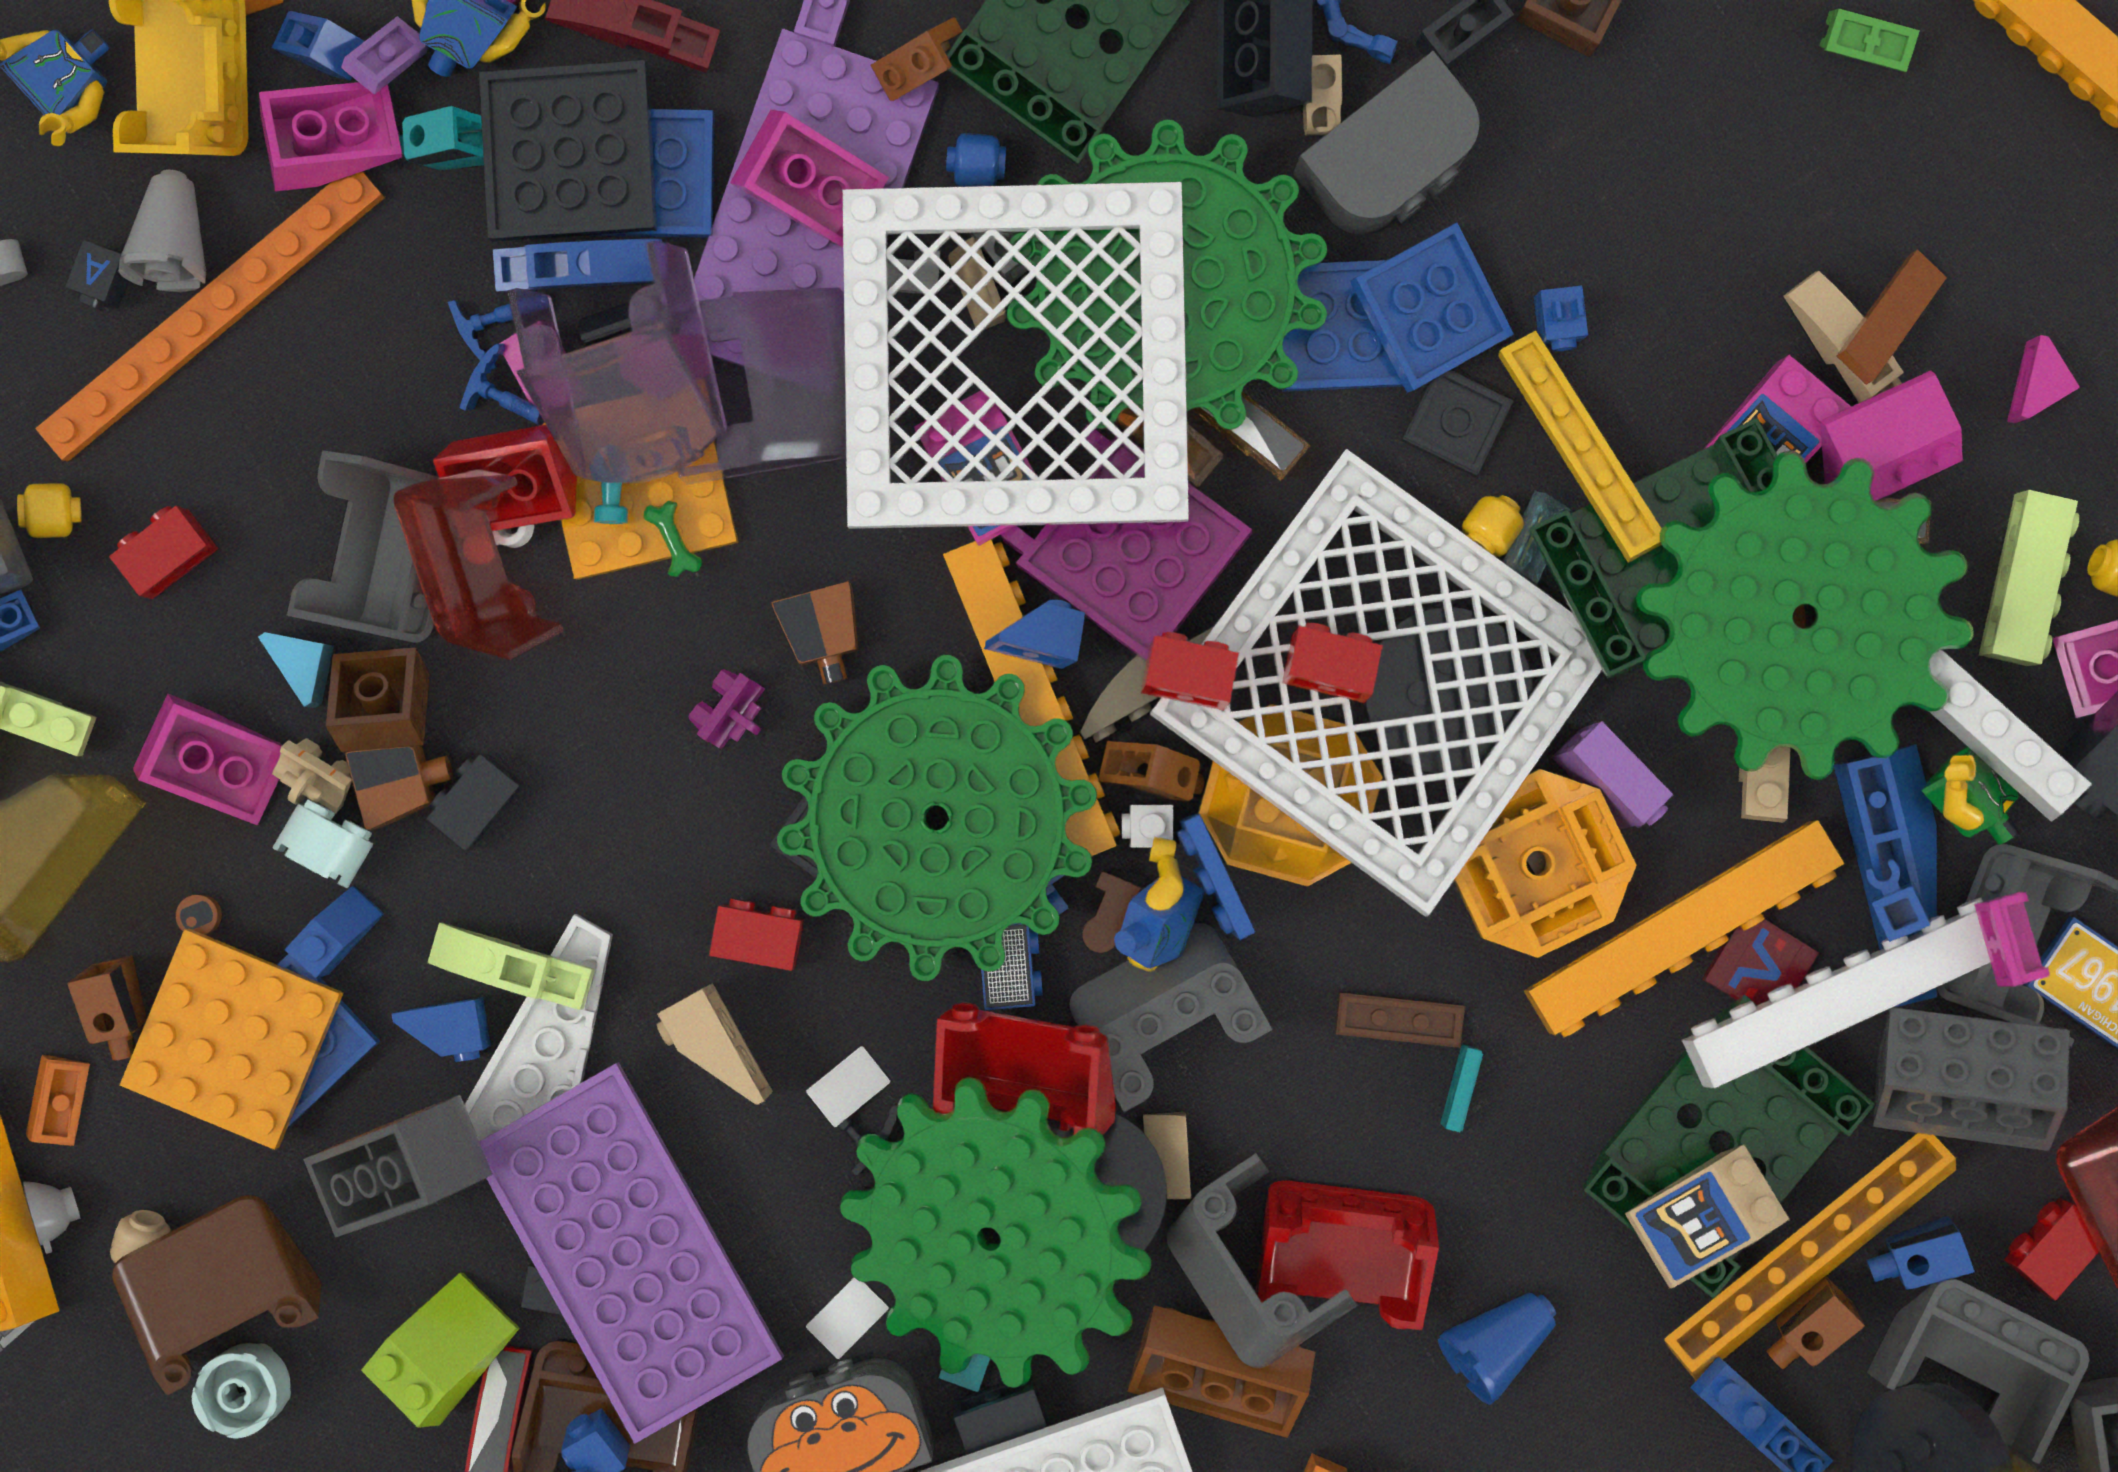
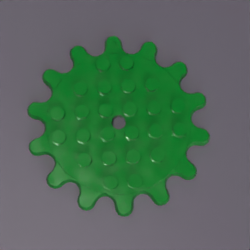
(1235, 272)
(1793, 548)
(872, 828)
(1031, 1188)

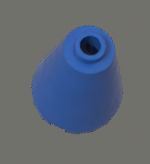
(1498, 1343)

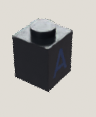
(97, 277)

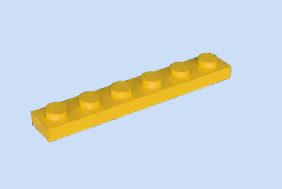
(1582, 446)

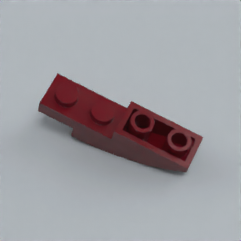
(641, 25)

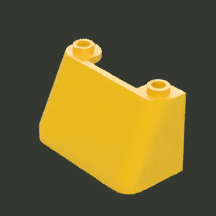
(186, 78)

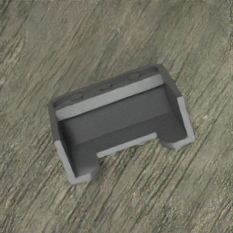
(373, 572)
(1150, 1007)
(1995, 1345)

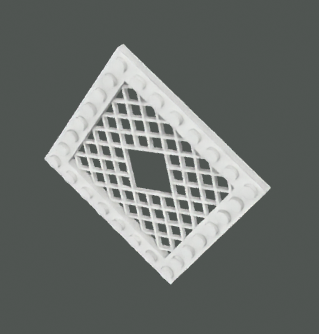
(996, 209)
(1411, 876)

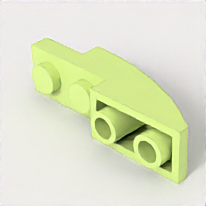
(44, 720)
(510, 966)

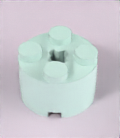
(324, 844)
(236, 1414)

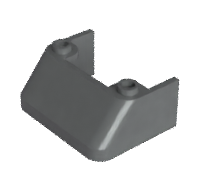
(2048, 885)
(1253, 1328)

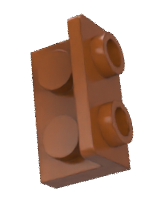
(916, 60)

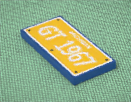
(2082, 979)

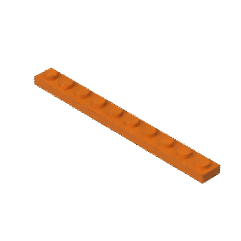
(208, 314)

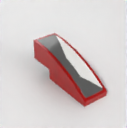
(499, 1411)

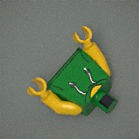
(1973, 796)

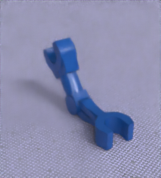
(1378, 46)

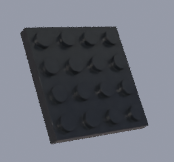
(568, 151)

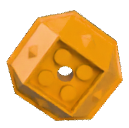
(1261, 836)
(1582, 872)

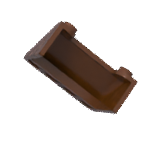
(211, 1280)
(567, 1387)

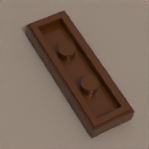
(1399, 1019)

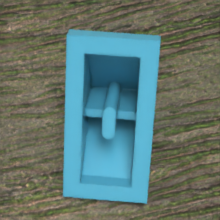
(302, 664)

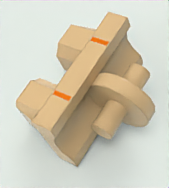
(311, 777)

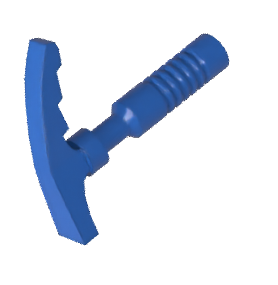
(476, 323)
(481, 387)

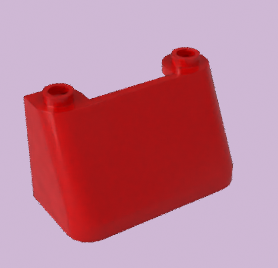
(1024, 1055)
(1351, 1240)

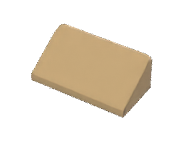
(971, 274)
(1169, 1138)

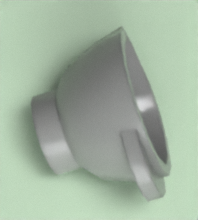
(50, 1210)

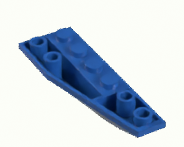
(1889, 821)

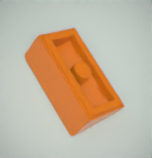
(57, 1100)

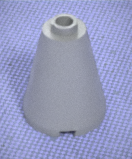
(166, 237)

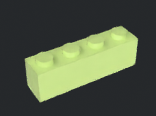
(2029, 578)

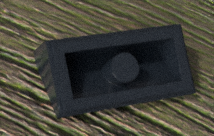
(605, 325)

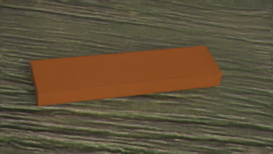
(1891, 317)

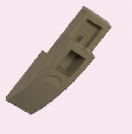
(1122, 698)

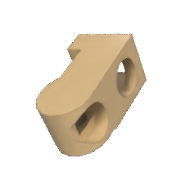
(1325, 110)

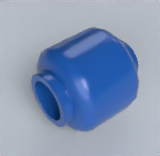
(976, 160)

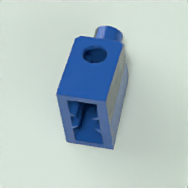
(1939, 1251)

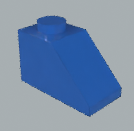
(316, 43)
(1044, 635)
(334, 932)
(449, 1028)

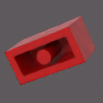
(162, 551)
(1332, 662)
(1190, 671)
(757, 935)
(2053, 1249)

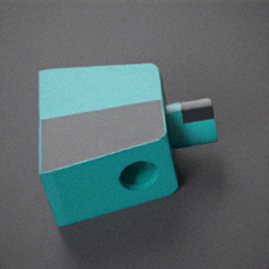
(433, 139)

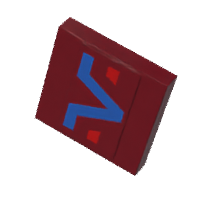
(1759, 962)

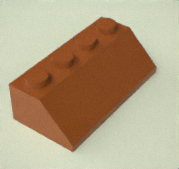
(1207, 1376)

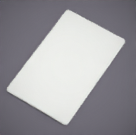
(848, 1086)
(847, 1317)

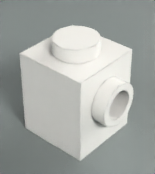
(1146, 822)

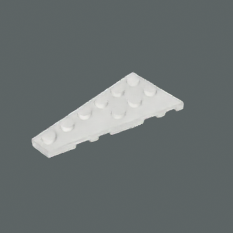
(545, 1043)

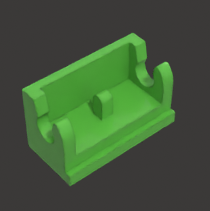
(1869, 39)

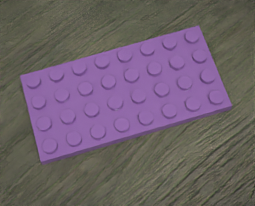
(845, 103)
(627, 1253)

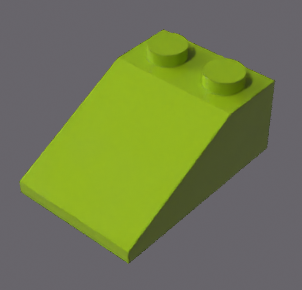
(440, 1352)

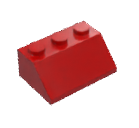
(532, 456)

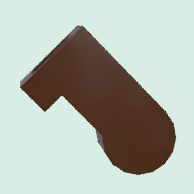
(1101, 929)

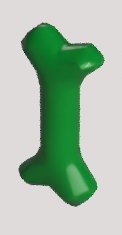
(663, 519)

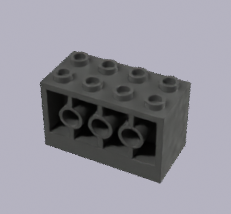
(1971, 1078)

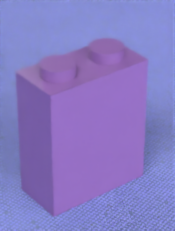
(1605, 762)

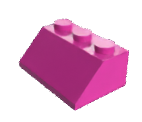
(1900, 432)

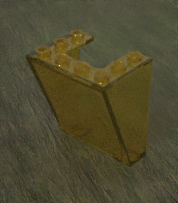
(50, 846)

